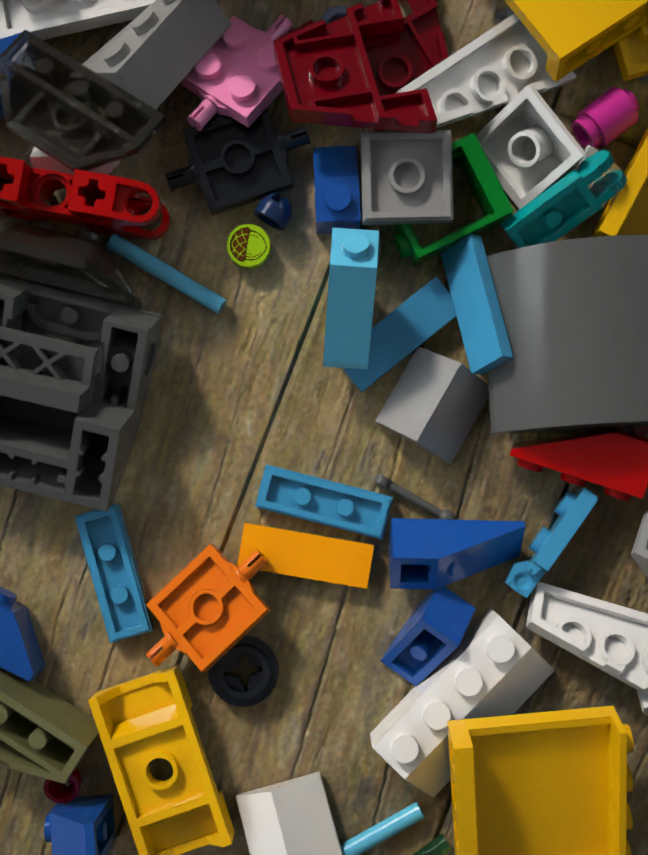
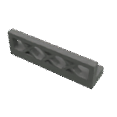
(44, 387)

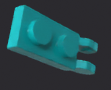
(566, 202)

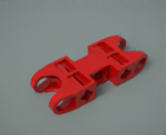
(92, 200)

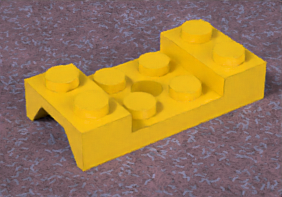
(154, 721)

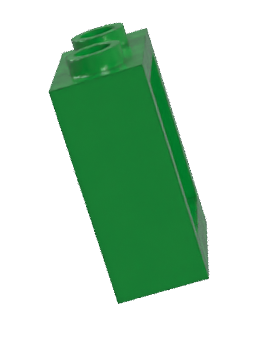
(487, 191)

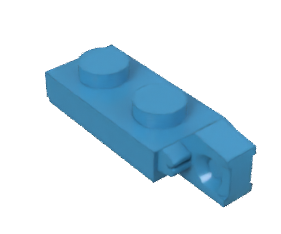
(550, 543)

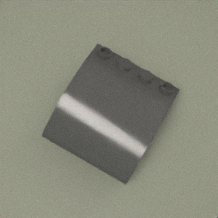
(574, 335)
(83, 452)

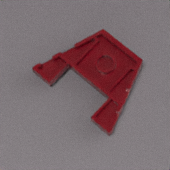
(405, 55)
(331, 79)

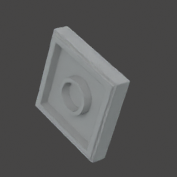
(406, 178)

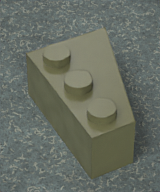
(41, 730)

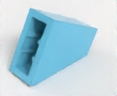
(350, 297)

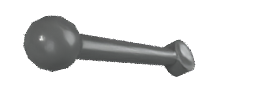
(440, 514)

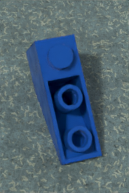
(445, 550)

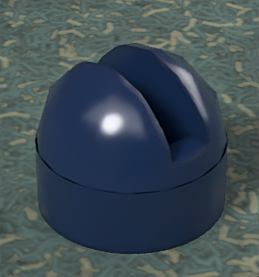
(273, 212)

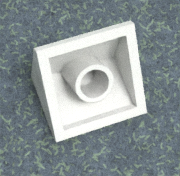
(529, 147)
(289, 818)

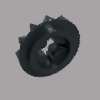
(261, 682)

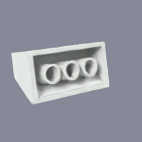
(481, 678)

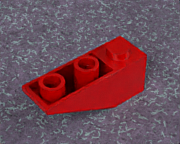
(599, 456)

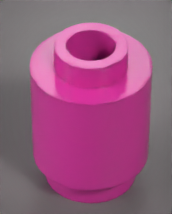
(606, 118)

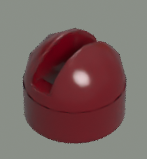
(59, 792)

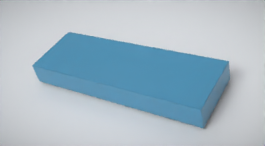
(476, 305)
(405, 331)
(324, 501)
(114, 573)

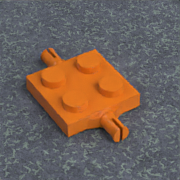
(208, 608)

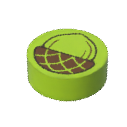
(248, 246)

